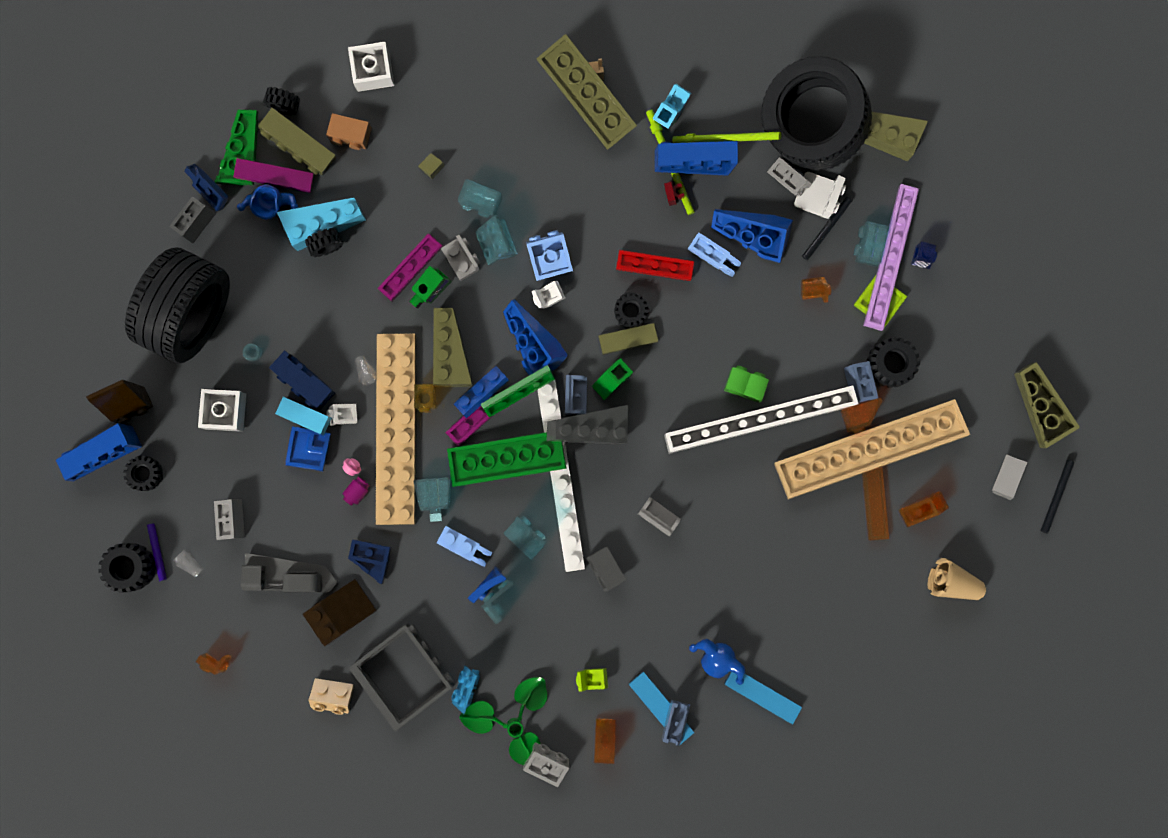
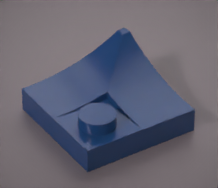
(307, 449)
(494, 578)

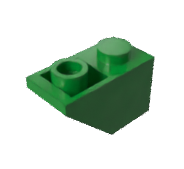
(612, 379)

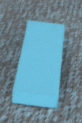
(303, 416)

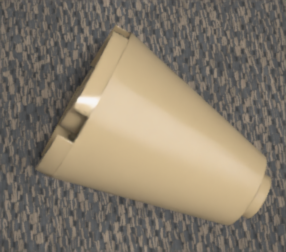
(954, 582)

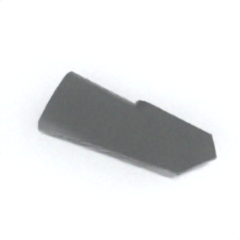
(277, 574)

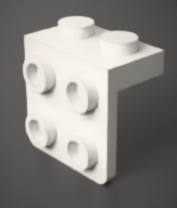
(821, 195)

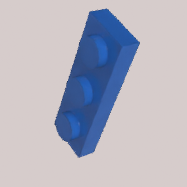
(481, 392)

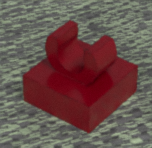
(671, 193)

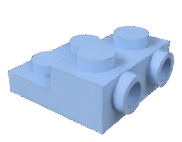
(549, 255)

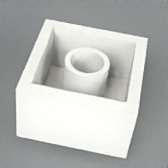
(371, 66)
(222, 410)

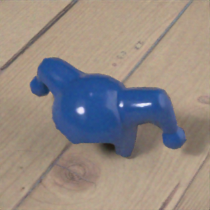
(267, 201)
(719, 660)

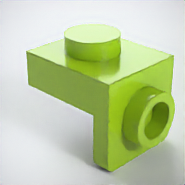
(592, 679)

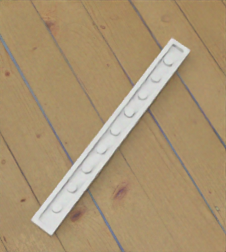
(562, 487)

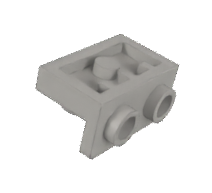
(460, 258)
(547, 764)

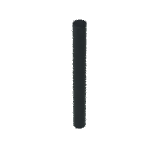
(826, 229)
(1057, 496)

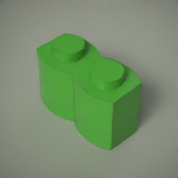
(746, 384)

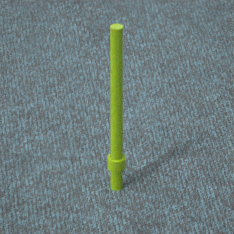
(656, 129)
(692, 137)

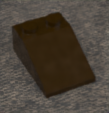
(121, 401)
(339, 612)

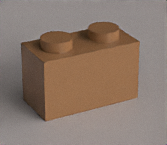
(348, 131)

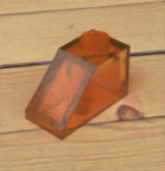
(860, 415)
(924, 509)
(604, 741)

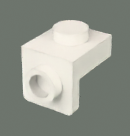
(548, 295)

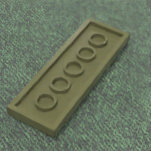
(586, 91)

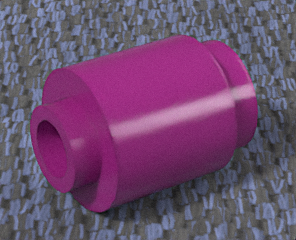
(356, 491)

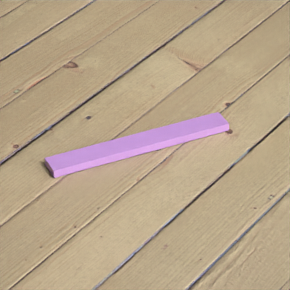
(891, 258)

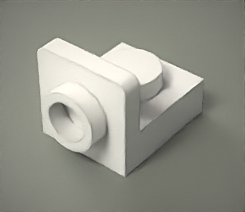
(342, 414)

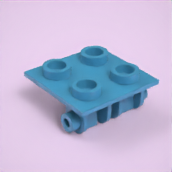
(463, 694)

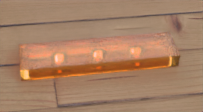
(875, 504)

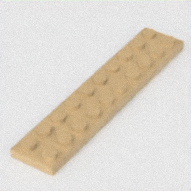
(395, 429)
(871, 449)

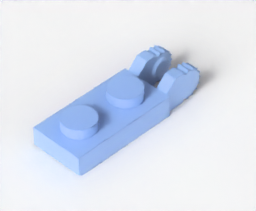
(713, 254)
(462, 545)

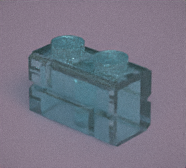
(479, 198)
(871, 243)

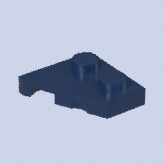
(370, 558)

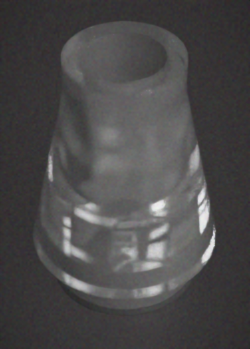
(365, 371)
(188, 563)

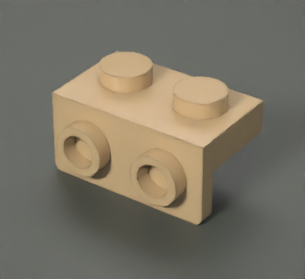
(331, 696)

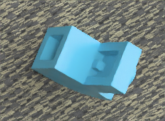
(672, 107)

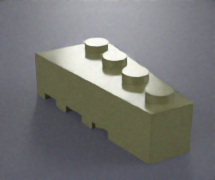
(895, 134)
(296, 141)
(449, 355)
(1044, 406)

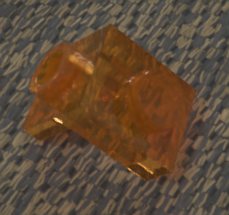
(815, 288)
(211, 665)

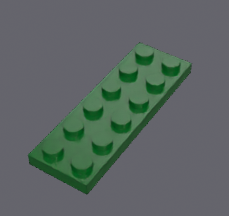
(505, 459)

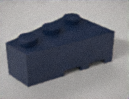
(302, 380)

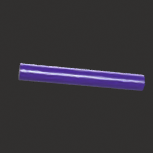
(156, 552)

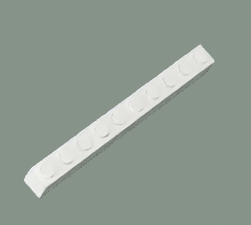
(761, 419)

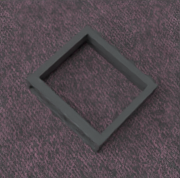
(377, 696)

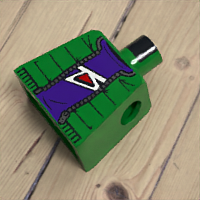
(434, 281)

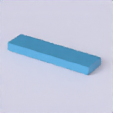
(765, 697)
(655, 700)

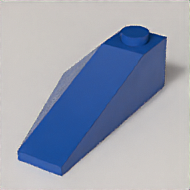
(759, 232)
(533, 340)

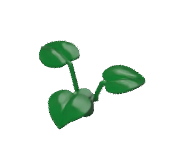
(480, 714)

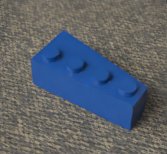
(697, 157)
(98, 452)

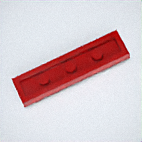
(655, 265)

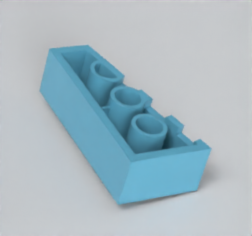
(304, 221)

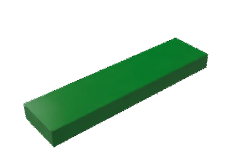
(518, 391)

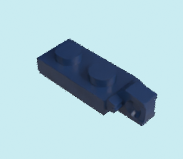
(207, 187)

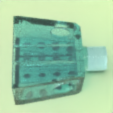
(434, 495)

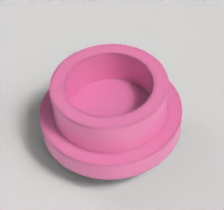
(351, 466)

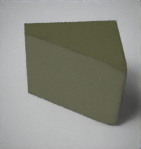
(431, 165)

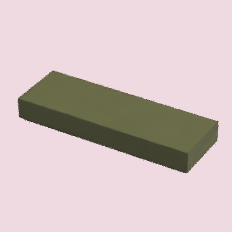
(628, 338)

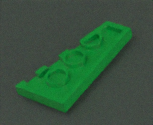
(241, 146)

